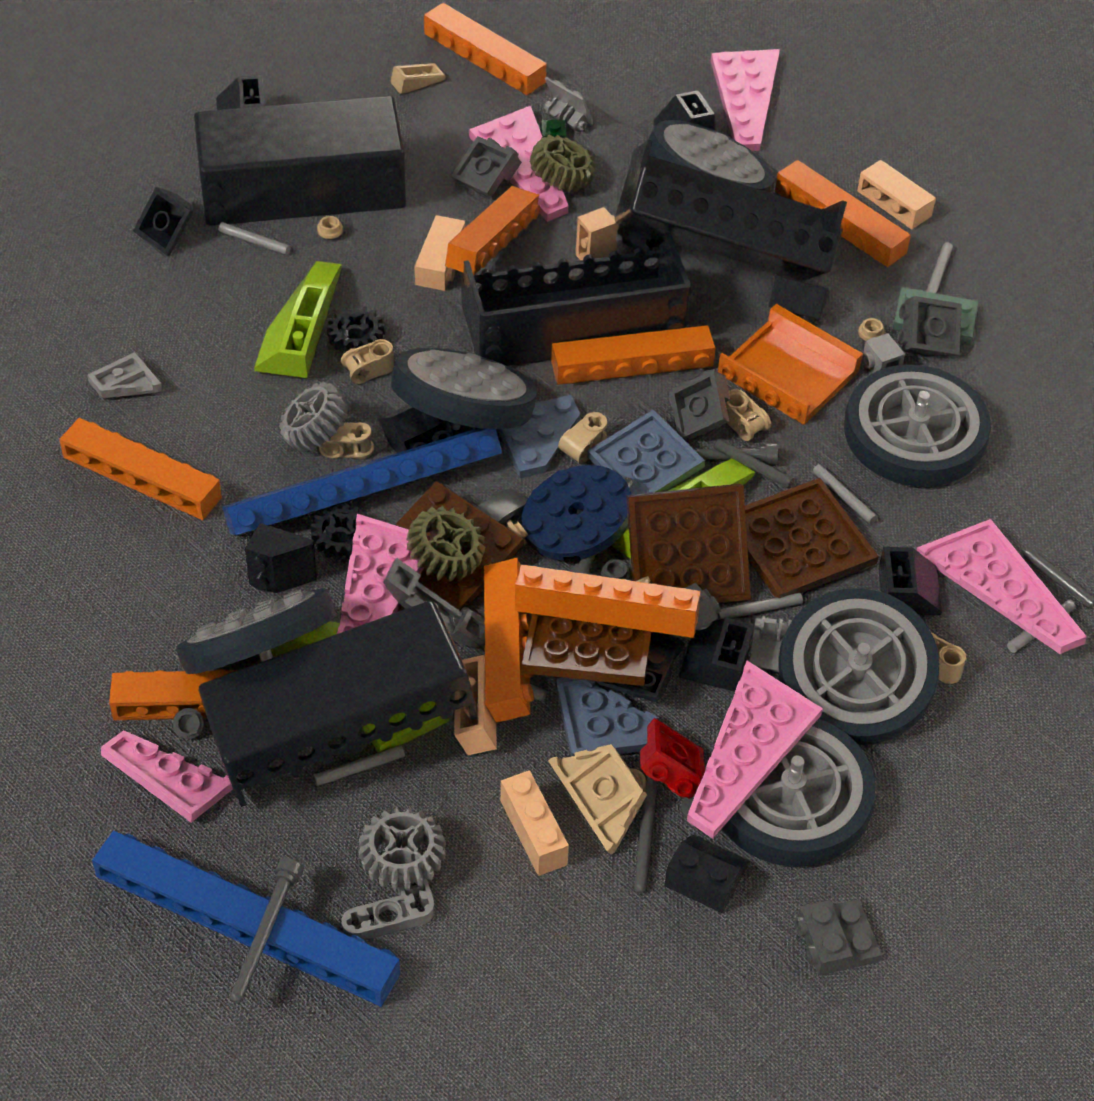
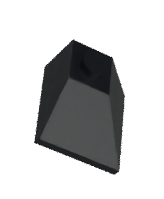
(163, 220)

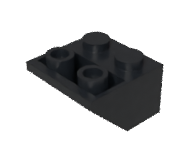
(242, 93)
(689, 108)
(412, 428)
(910, 579)
(718, 654)
(657, 676)

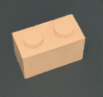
(596, 234)

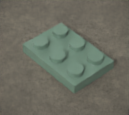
(968, 311)

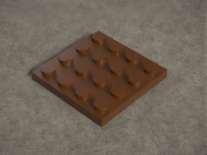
(804, 539)
(691, 540)
(499, 542)
(586, 651)

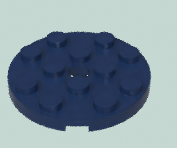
(559, 532)

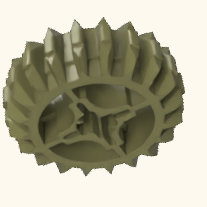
(562, 163)
(443, 552)

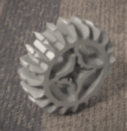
(314, 417)
(401, 858)

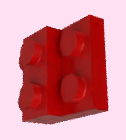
(672, 759)

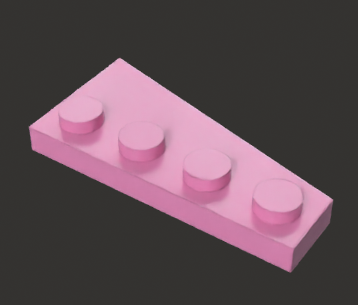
(167, 776)

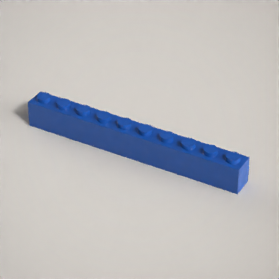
(361, 480)
(238, 912)

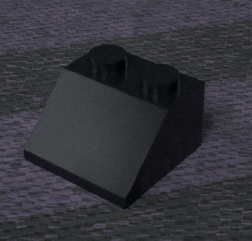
(799, 298)
(279, 559)
(705, 872)

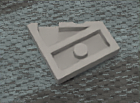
(124, 378)

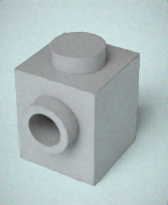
(882, 353)

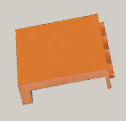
(792, 365)

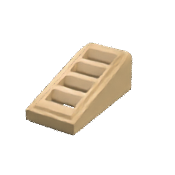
(414, 77)

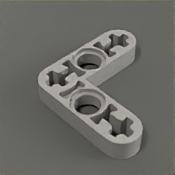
(402, 905)

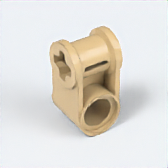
(371, 361)
(746, 415)
(584, 436)
(348, 440)
(951, 661)

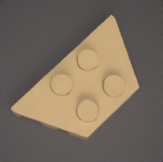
(602, 790)

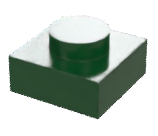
(553, 128)

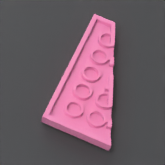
(745, 90)
(521, 133)
(373, 552)
(998, 575)
(754, 738)

